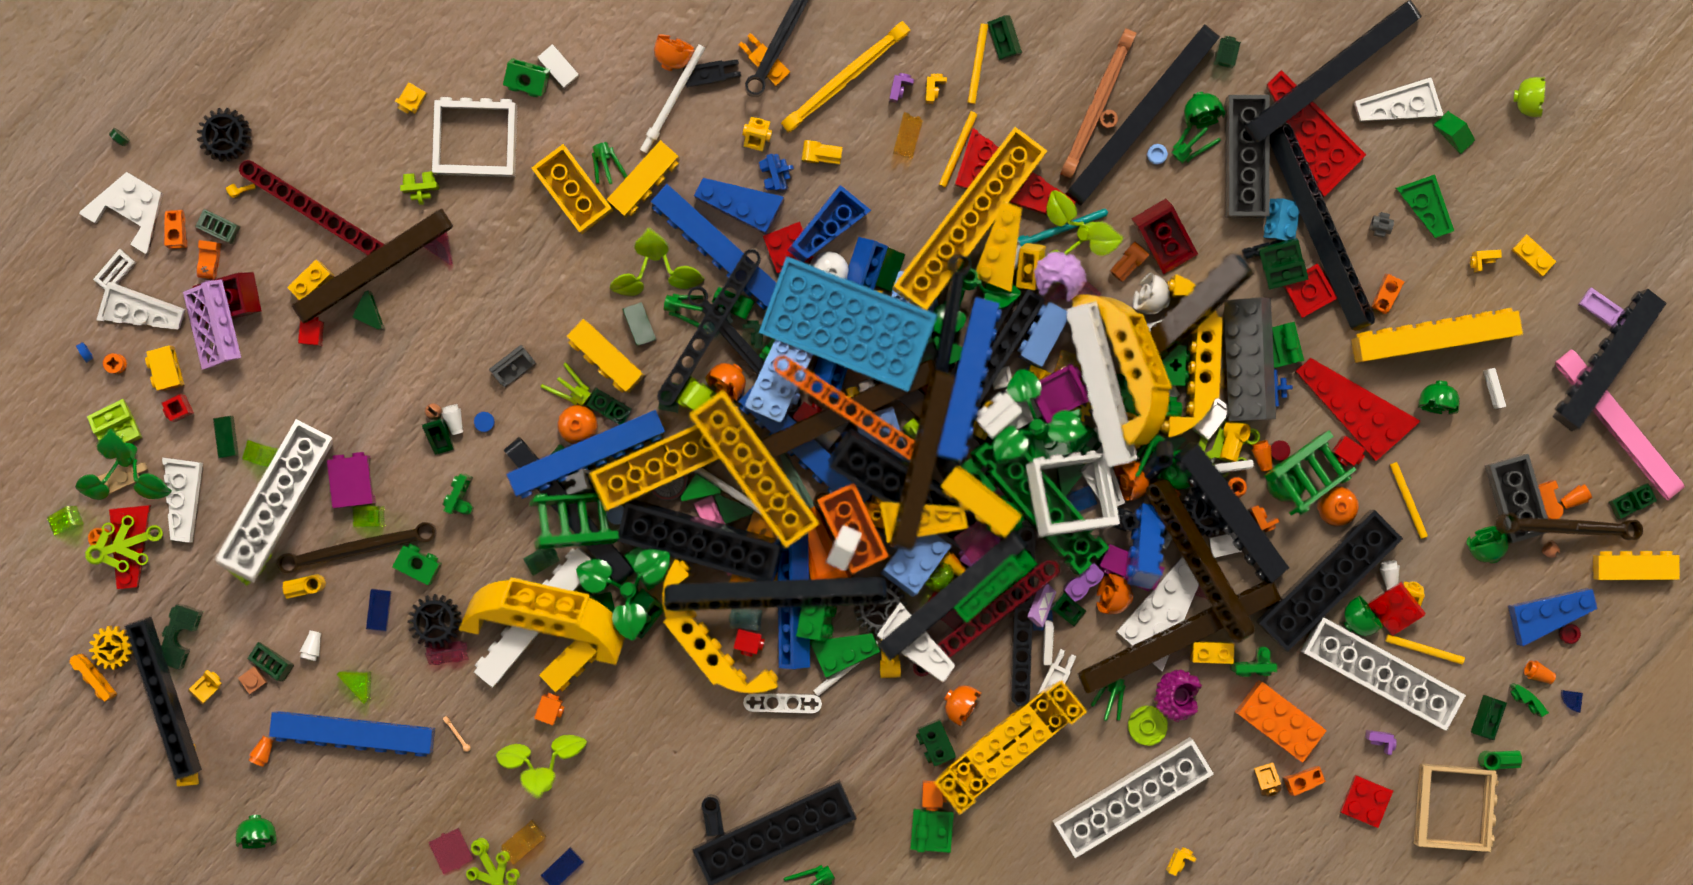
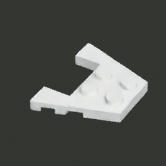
(134, 201)

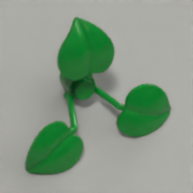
(969, 283)
(1064, 425)
(113, 447)
(630, 618)

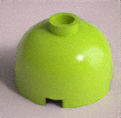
(1530, 96)

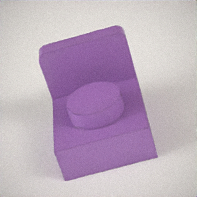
(897, 90)
(1378, 738)

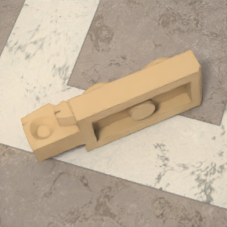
(122, 477)

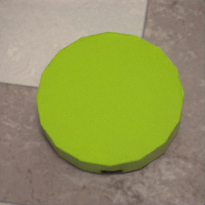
(1147, 725)

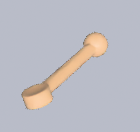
(466, 747)

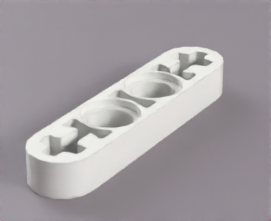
(782, 703)

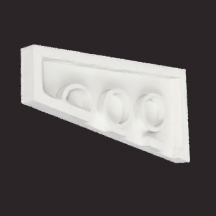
(1405, 102)
(923, 650)

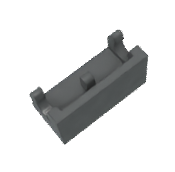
(512, 366)
(583, 483)

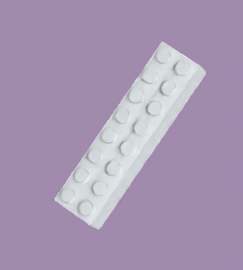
(274, 501)
(1383, 673)
(1133, 797)

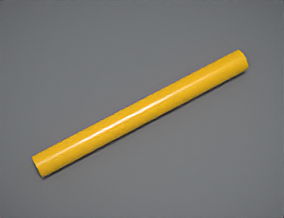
(977, 64)
(958, 149)
(1408, 500)
(1424, 649)

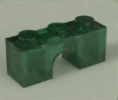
(181, 618)

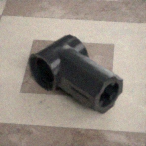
(1159, 459)
(1127, 520)
(713, 817)

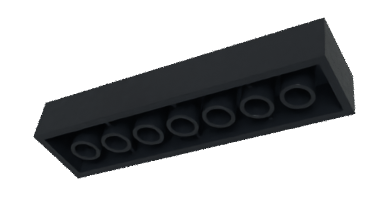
(885, 475)
(700, 541)
(1329, 580)
(774, 833)

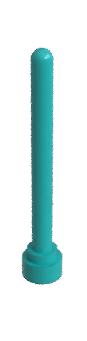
(1060, 229)

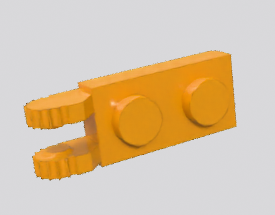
(778, 71)
(93, 677)

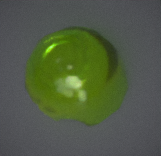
(940, 578)

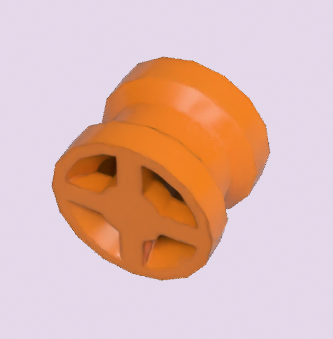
(119, 363)
(95, 534)

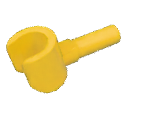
(233, 191)

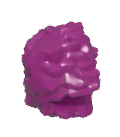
(1176, 695)

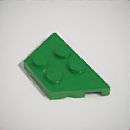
(1047, 447)

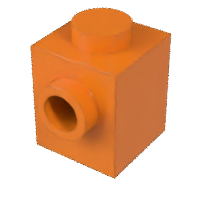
(549, 709)
(932, 796)

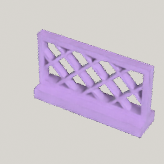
(219, 323)

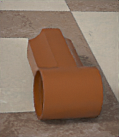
(1132, 258)

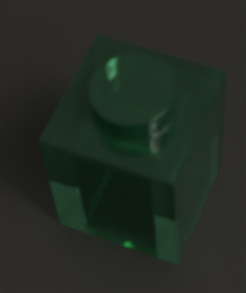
(1227, 52)

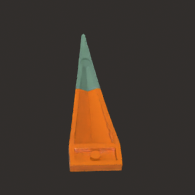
(819, 538)

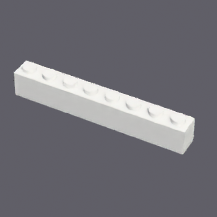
(1101, 382)
(517, 639)

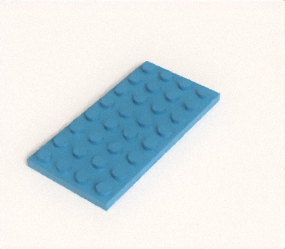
(848, 323)

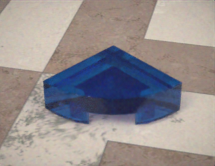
(1572, 700)

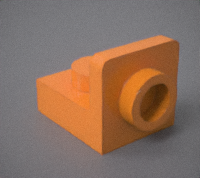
(1260, 515)

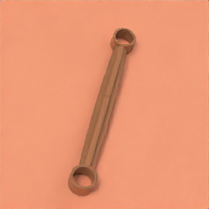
(1098, 104)

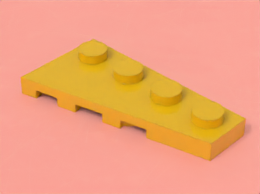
(1000, 252)
(933, 521)

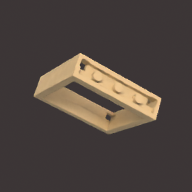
(1422, 808)

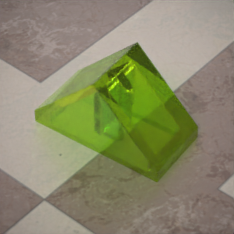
(259, 453)
(368, 516)
(65, 520)
(358, 682)

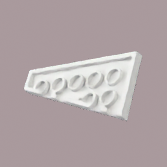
(1162, 607)

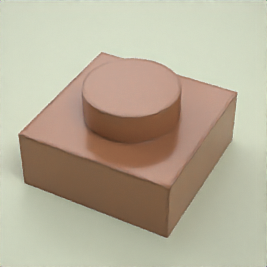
(252, 680)

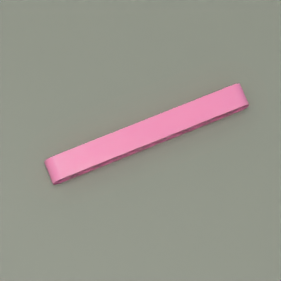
(1626, 432)

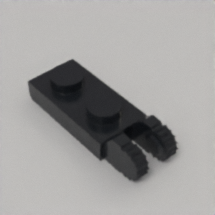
(712, 73)

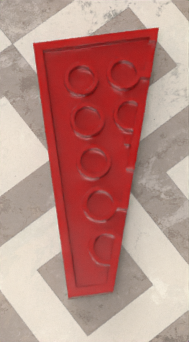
(1323, 143)
(1033, 193)
(1365, 416)

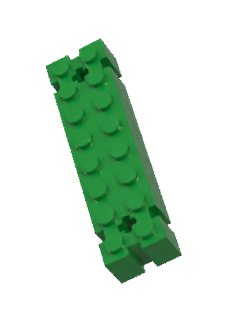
(1013, 480)

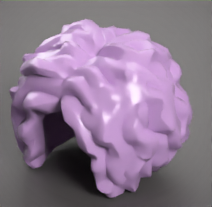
(1061, 269)

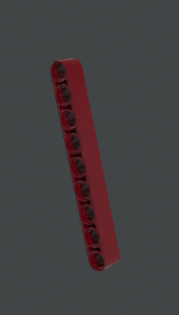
(309, 207)
(994, 612)

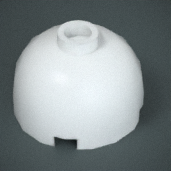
(831, 263)
(1153, 295)

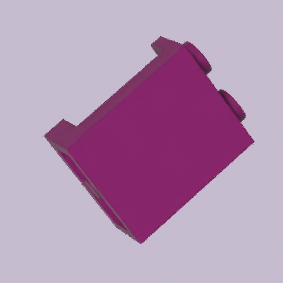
(1061, 392)
(350, 480)

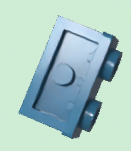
(1282, 220)

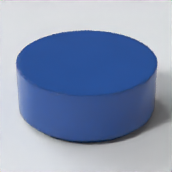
(84, 351)
(484, 421)

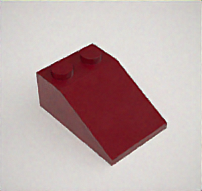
(1165, 235)
(240, 294)

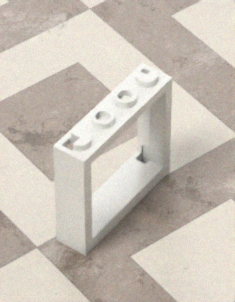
(467, 170)
(1104, 485)

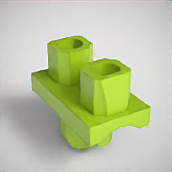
(410, 185)

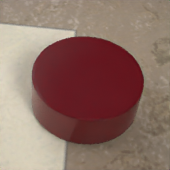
(1280, 450)
(1569, 633)

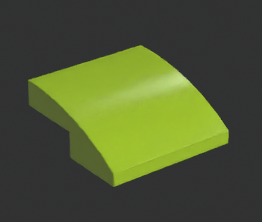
(118, 418)

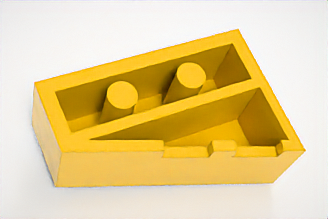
(568, 664)

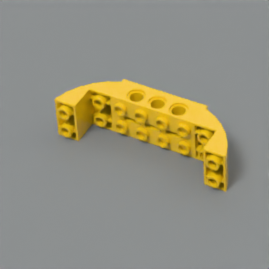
(1139, 364)
(1201, 394)
(546, 611)
(724, 671)
(1008, 744)

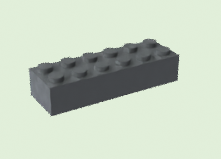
(1245, 161)
(1249, 359)

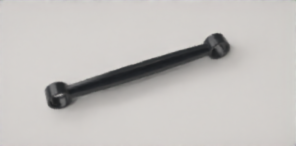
(777, 44)
(951, 311)
(734, 339)

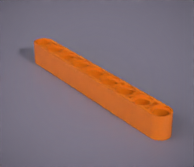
(877, 423)

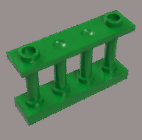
(1293, 463)
(566, 538)
(995, 584)

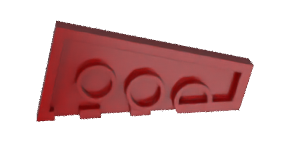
(140, 515)

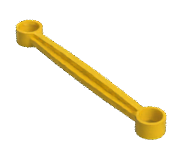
(845, 76)

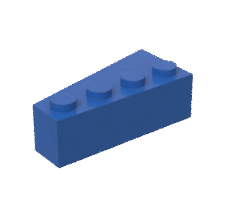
(744, 204)
(830, 221)
(1146, 547)
(1547, 614)

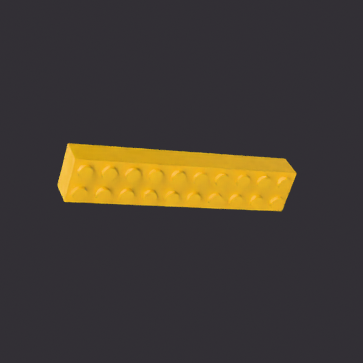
(969, 218)

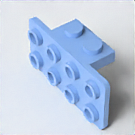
(772, 391)

